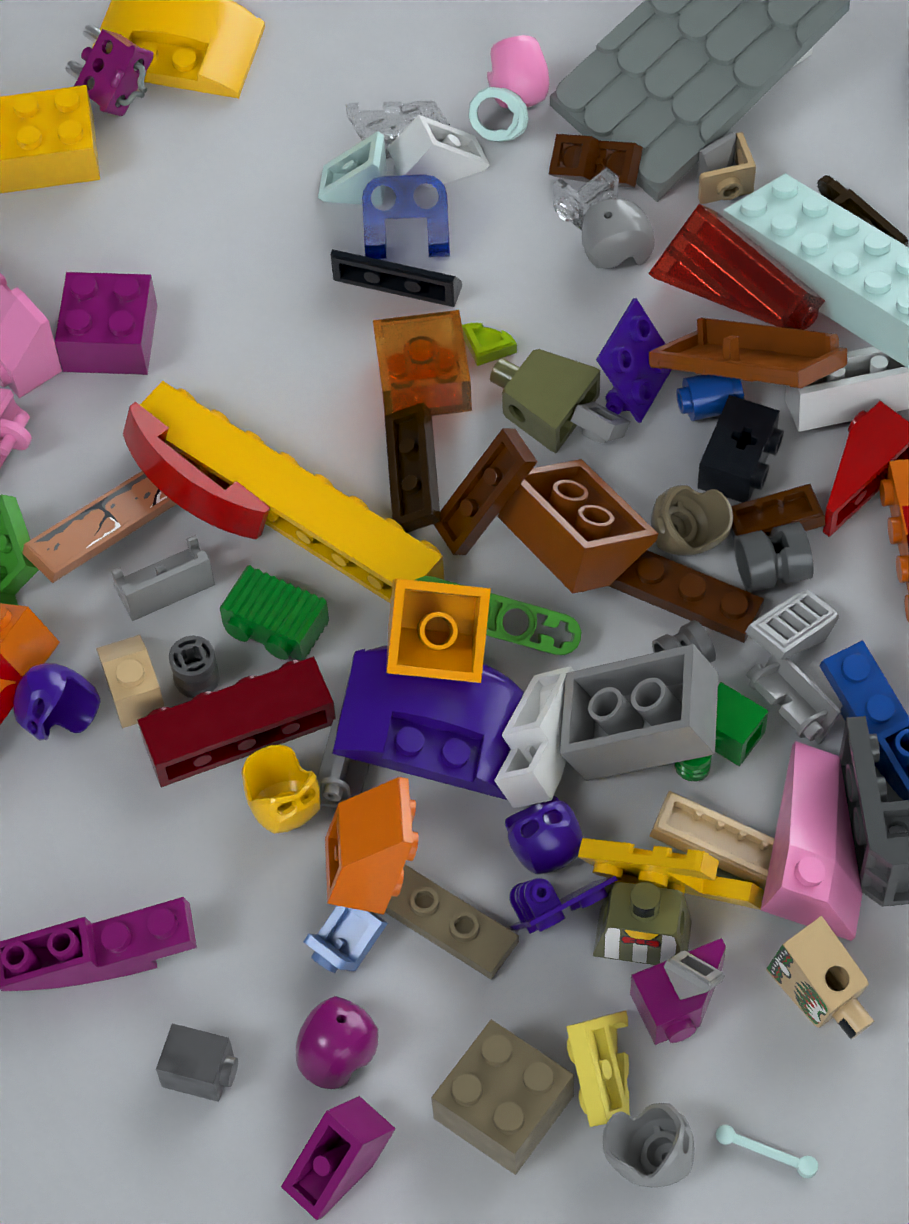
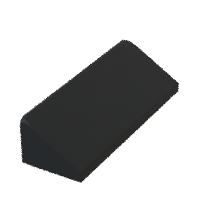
(395, 278)

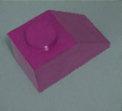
(659, 1004)
(337, 1155)

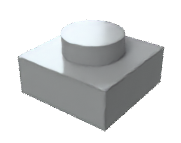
(599, 422)

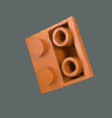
(370, 846)

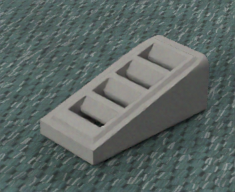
(794, 625)

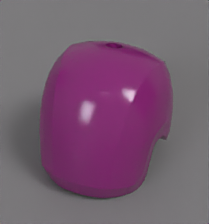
(335, 1042)

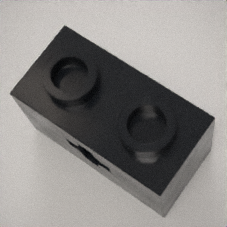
(739, 449)

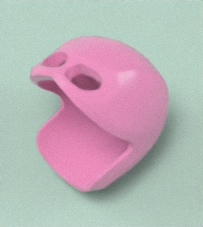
(520, 67)

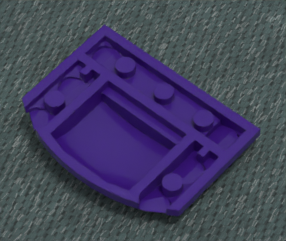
(427, 724)

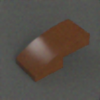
(585, 157)

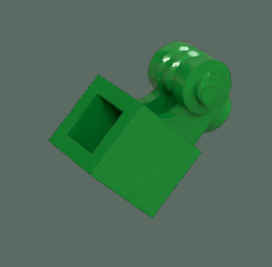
(738, 730)

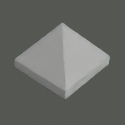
(691, 975)

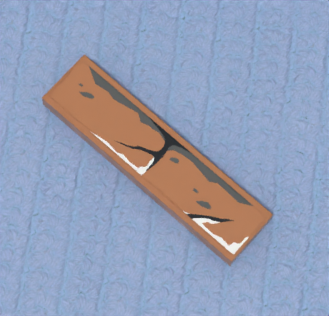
(96, 527)

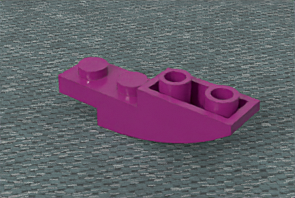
(97, 951)

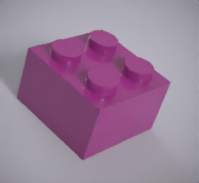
(106, 323)

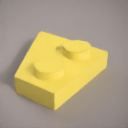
(600, 1067)

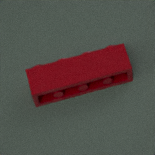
(237, 720)

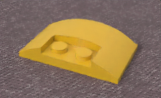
(193, 42)

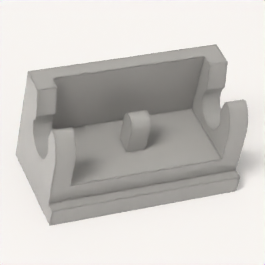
(164, 581)

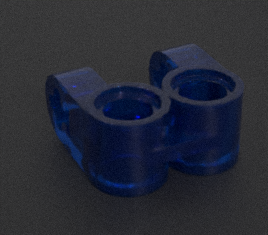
(405, 207)

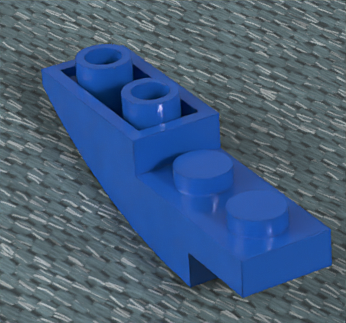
(867, 693)

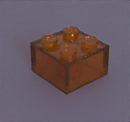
(423, 362)

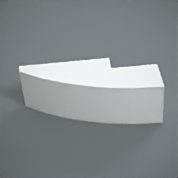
(534, 737)

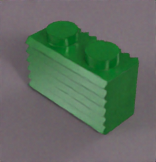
(274, 614)

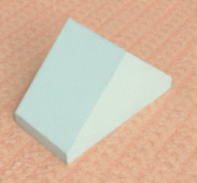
(350, 172)

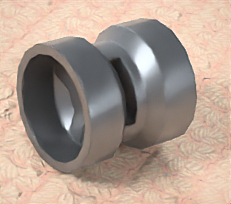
(688, 634)
(193, 666)

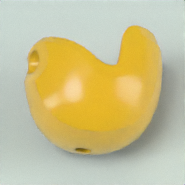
(279, 789)

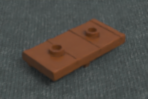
(753, 353)

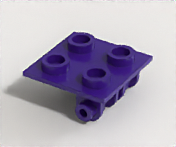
(627, 363)
(540, 907)

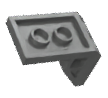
(879, 855)

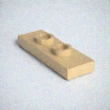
(696, 827)

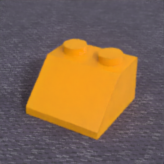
(437, 630)

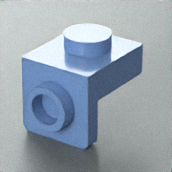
(345, 938)

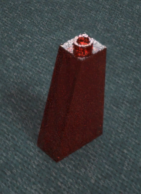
(730, 269)

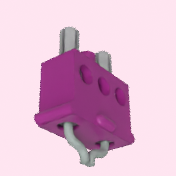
(111, 70)

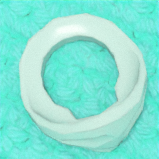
(514, 103)

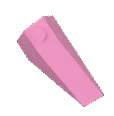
(26, 343)
(813, 847)

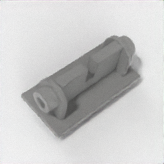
(799, 698)
(339, 776)

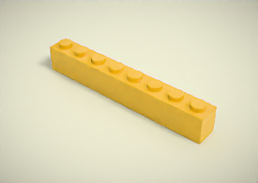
(300, 503)

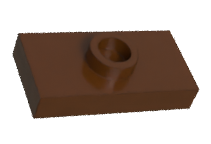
(777, 510)

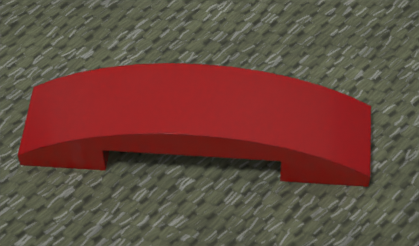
(229, 509)

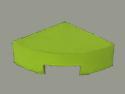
(487, 343)

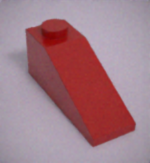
(872, 442)

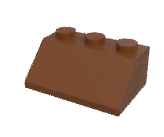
(577, 525)

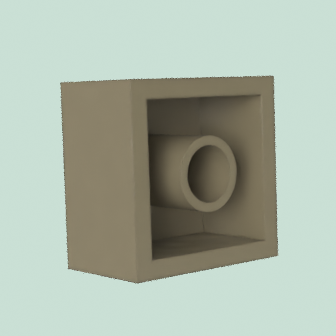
(503, 1096)

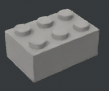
(639, 713)

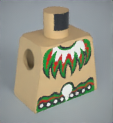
(822, 978)

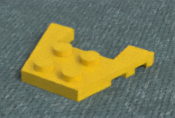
(665, 869)

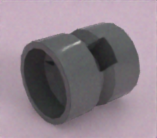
(780, 555)

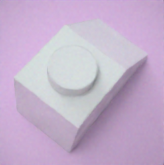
(437, 151)

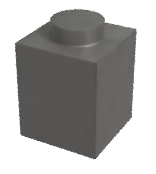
(196, 1062)

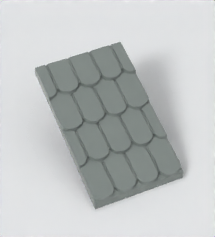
(687, 74)

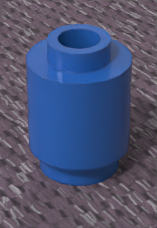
(706, 395)

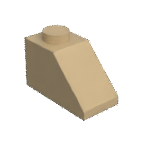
(130, 679)

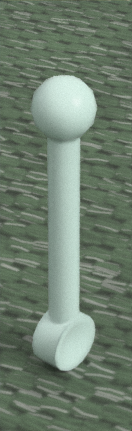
(806, 1166)

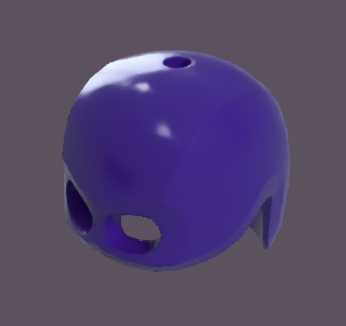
(54, 696)
(545, 836)

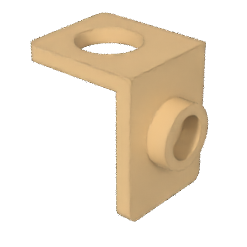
(729, 181)

